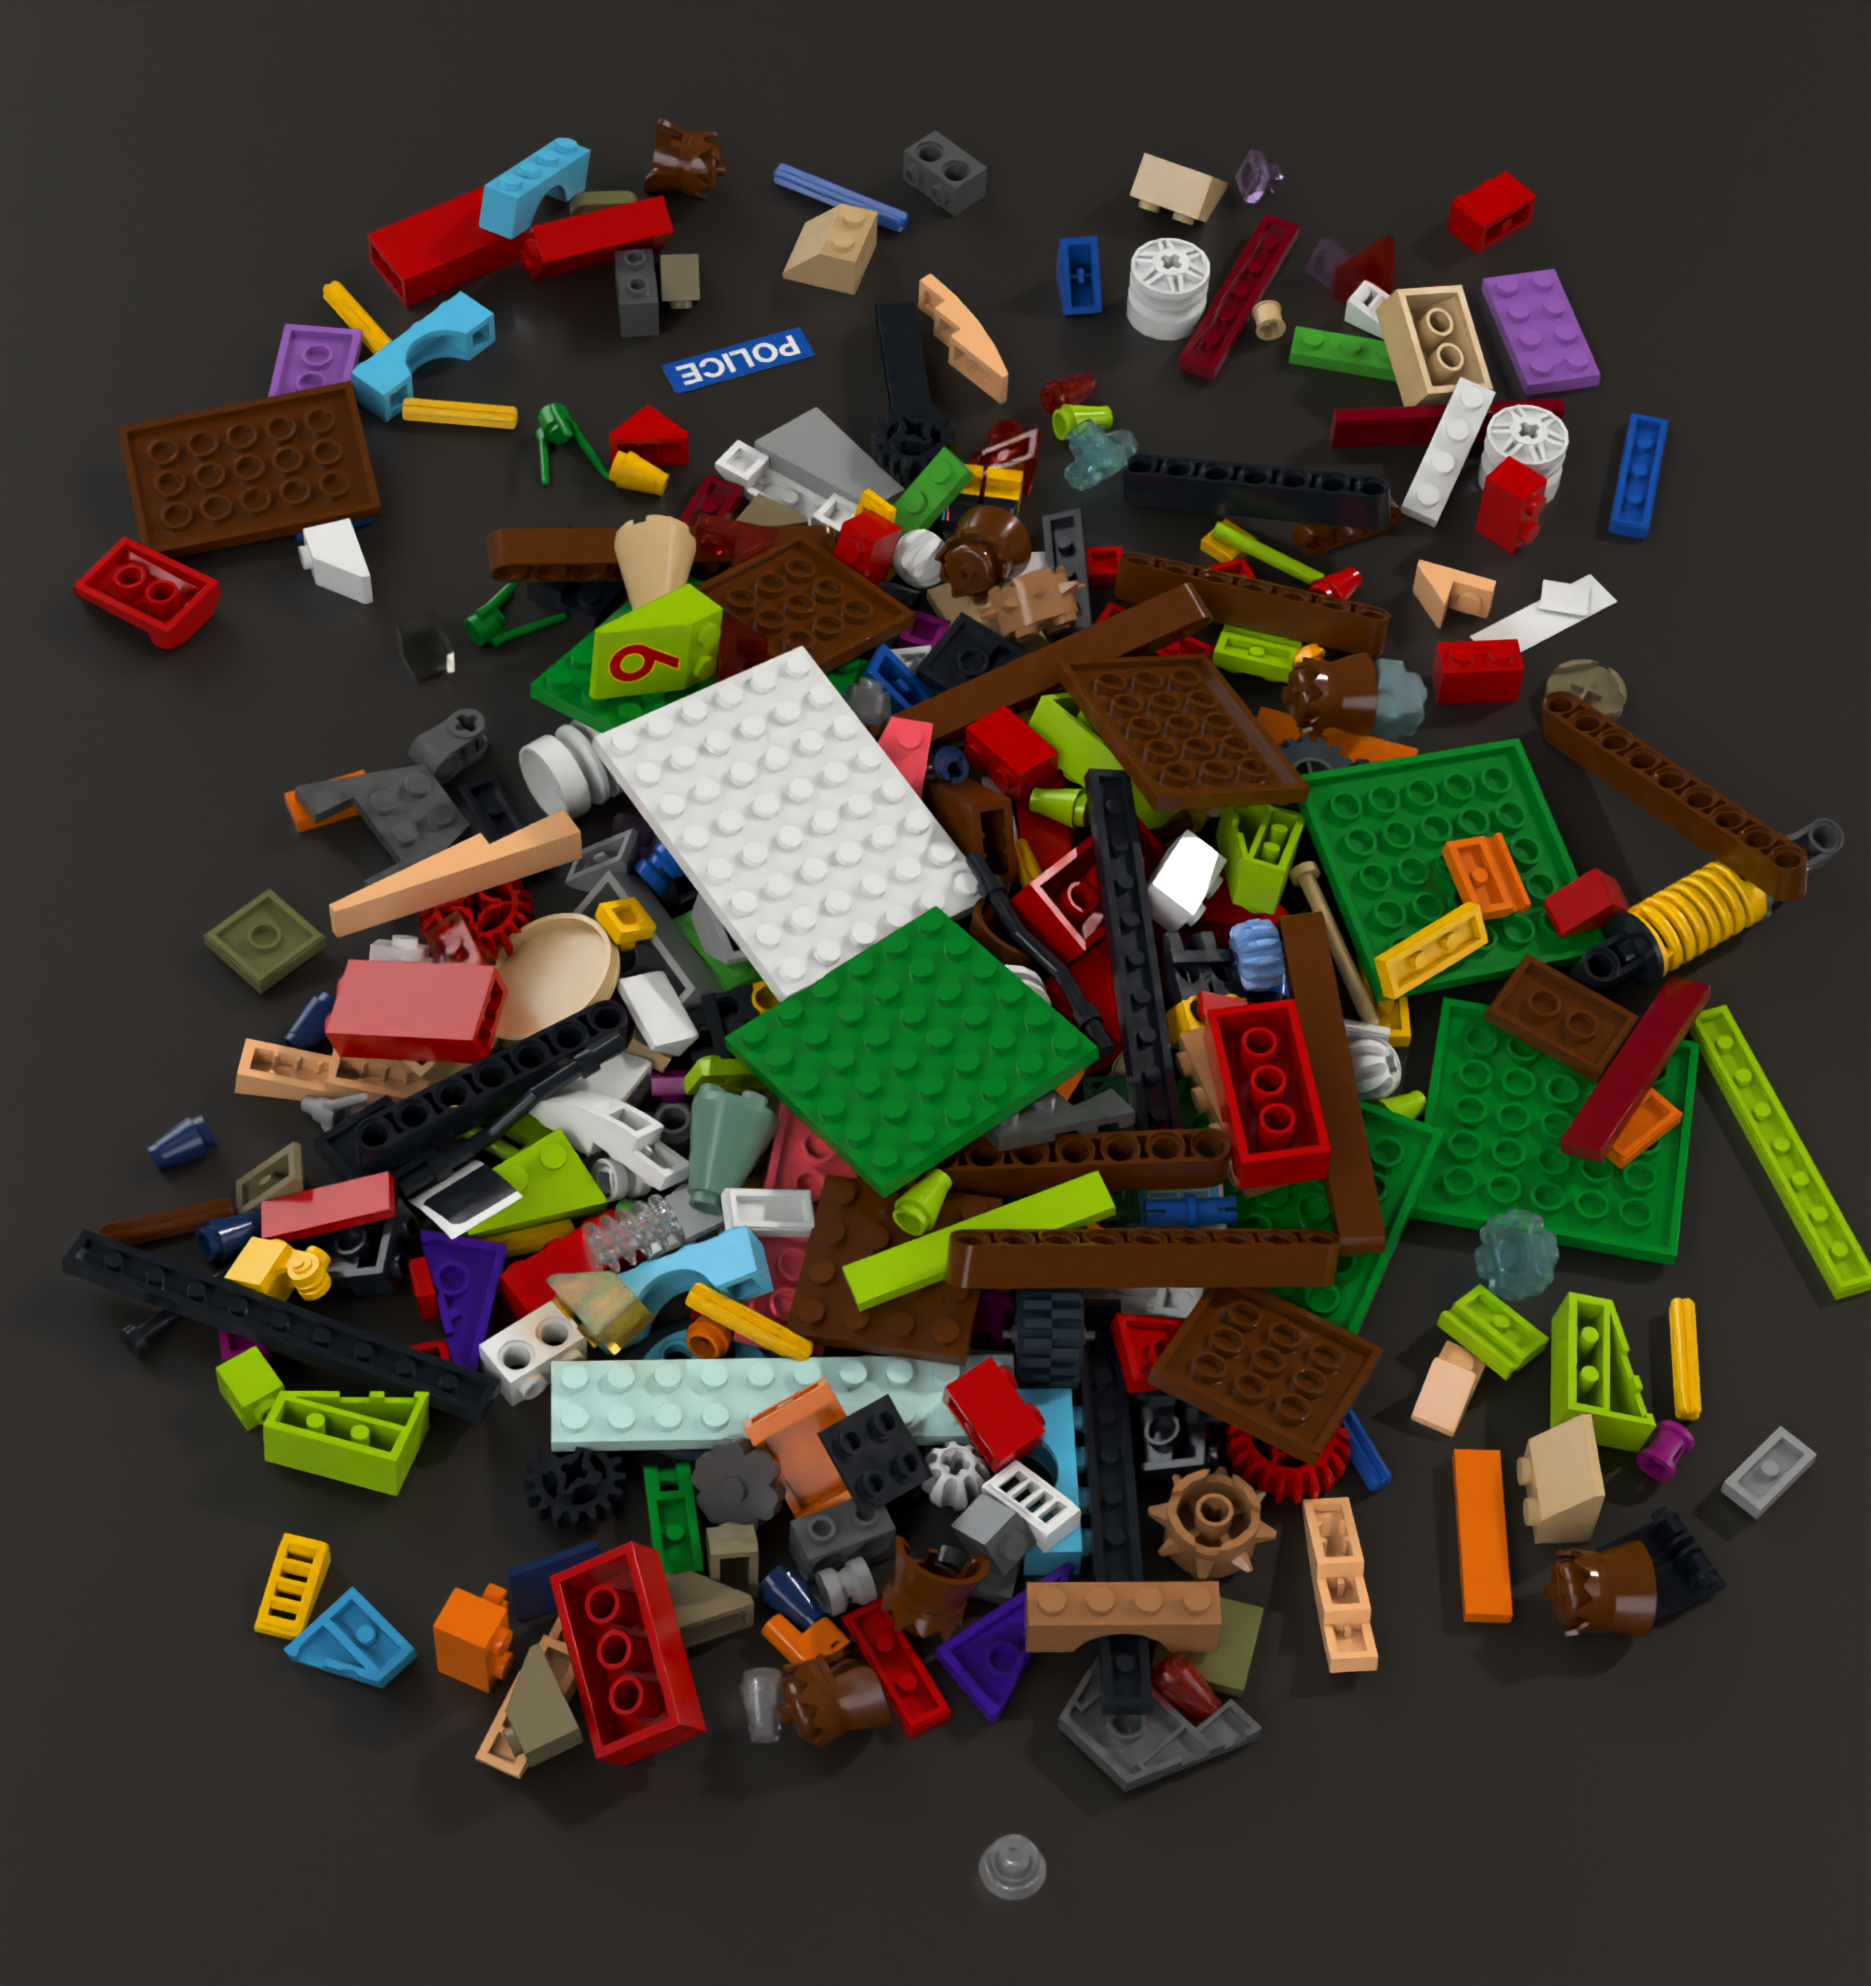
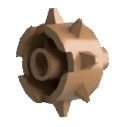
(1034, 604)
(1211, 1524)

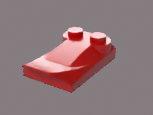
(150, 592)

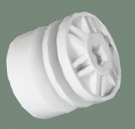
(1168, 288)
(1529, 436)
(567, 771)

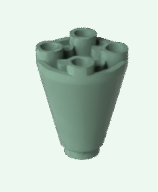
(725, 1143)

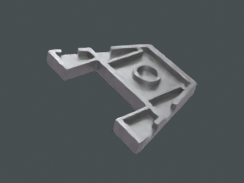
(400, 807)
(1055, 1115)
(1151, 1746)

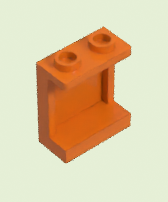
(792, 1439)

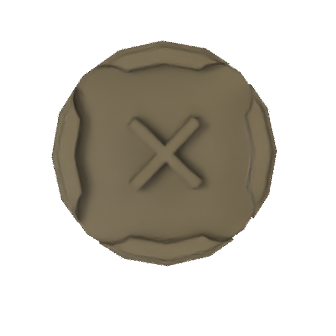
(1592, 684)

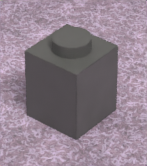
(993, 1531)

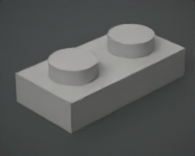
(1768, 1472)

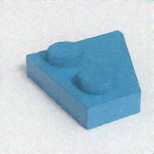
(353, 1643)

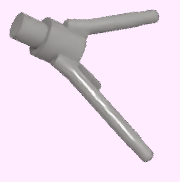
(332, 1111)

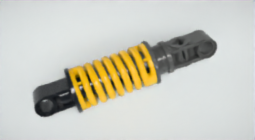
(1690, 918)

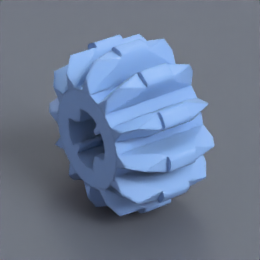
(1257, 954)

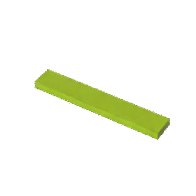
(924, 1259)

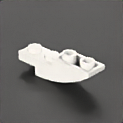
(627, 1134)

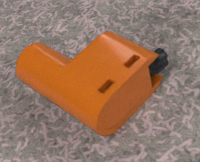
(814, 1643)

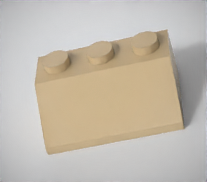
(1431, 343)

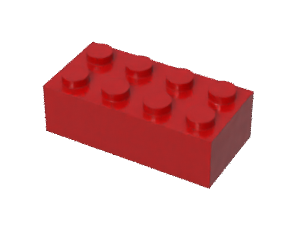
(1065, 900)
(1266, 1094)
(627, 1654)

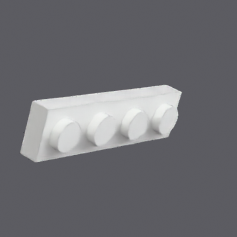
(1447, 452)

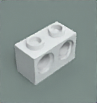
(526, 1345)

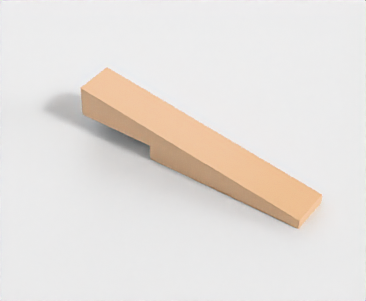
(459, 873)
(295, 1073)

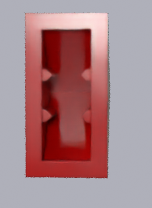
(652, 438)
(1585, 903)

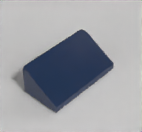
(530, 1583)

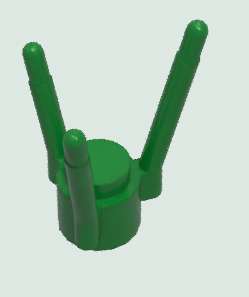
(559, 428)
(488, 621)

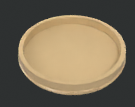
(554, 973)

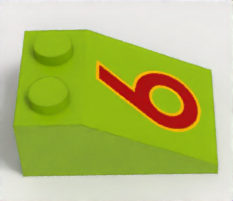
(657, 646)

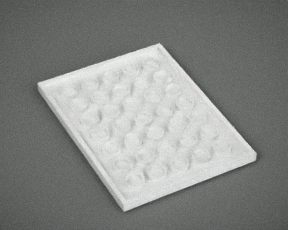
(788, 819)

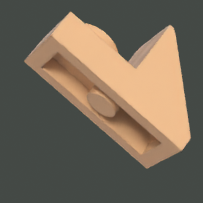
(1446, 588)
(1448, 1389)

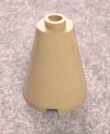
(654, 557)

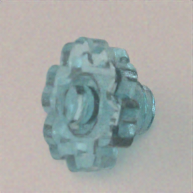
(1097, 454)
(1398, 700)
(1516, 1255)

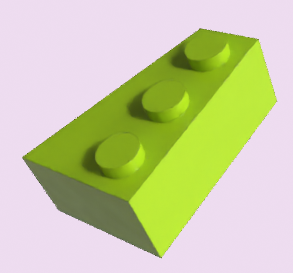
(1259, 853)
(552, 1187)
(1595, 1374)
(348, 1438)

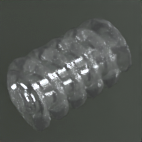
(630, 1233)

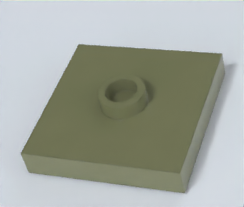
(265, 941)
(1229, 1665)

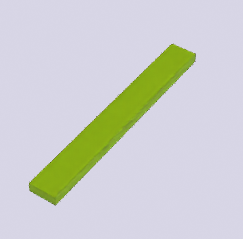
(1782, 1153)

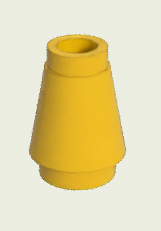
(637, 474)

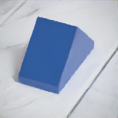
(1079, 275)
(898, 680)

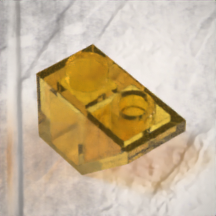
(603, 1304)

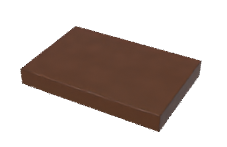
(1561, 1018)

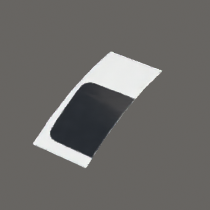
(464, 1197)

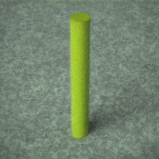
(1265, 553)

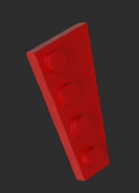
(1140, 1344)

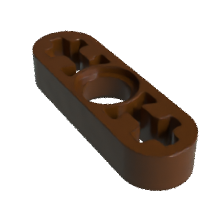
(1318, 538)

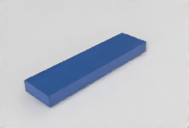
(1638, 476)

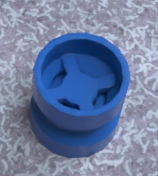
(649, 870)

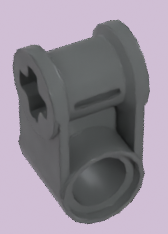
(447, 749)

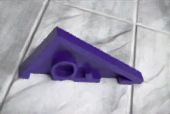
(465, 1289)
(991, 1652)

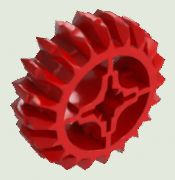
(500, 914)
(1284, 1473)

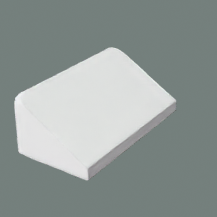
(658, 1012)

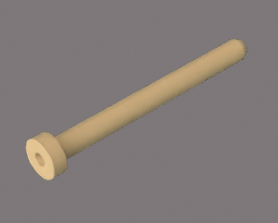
(1306, 877)

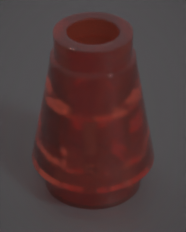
(1067, 390)
(1184, 1686)

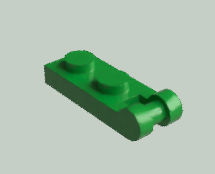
(673, 1518)

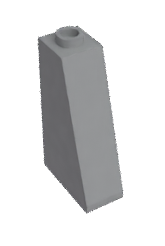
(825, 459)

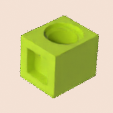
(249, 1386)

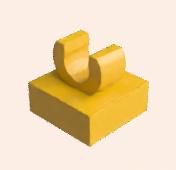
(625, 922)

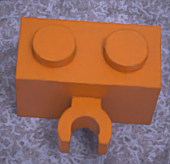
(474, 1637)

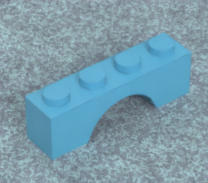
(515, 195)
(453, 330)
(727, 1263)
(1063, 1463)

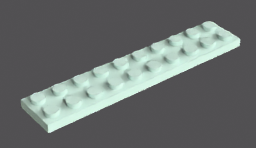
(706, 1400)

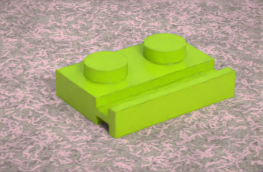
(1255, 653)
(1492, 1331)

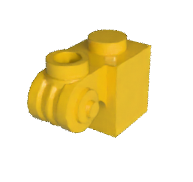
(277, 1269)

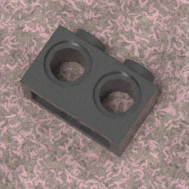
(944, 173)
(636, 292)
(839, 1535)

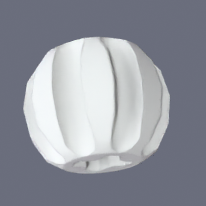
(916, 560)
(1375, 1068)
(956, 1475)

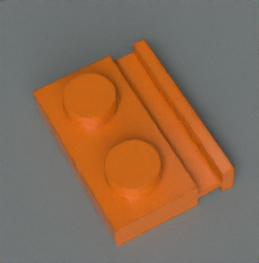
(1486, 875)

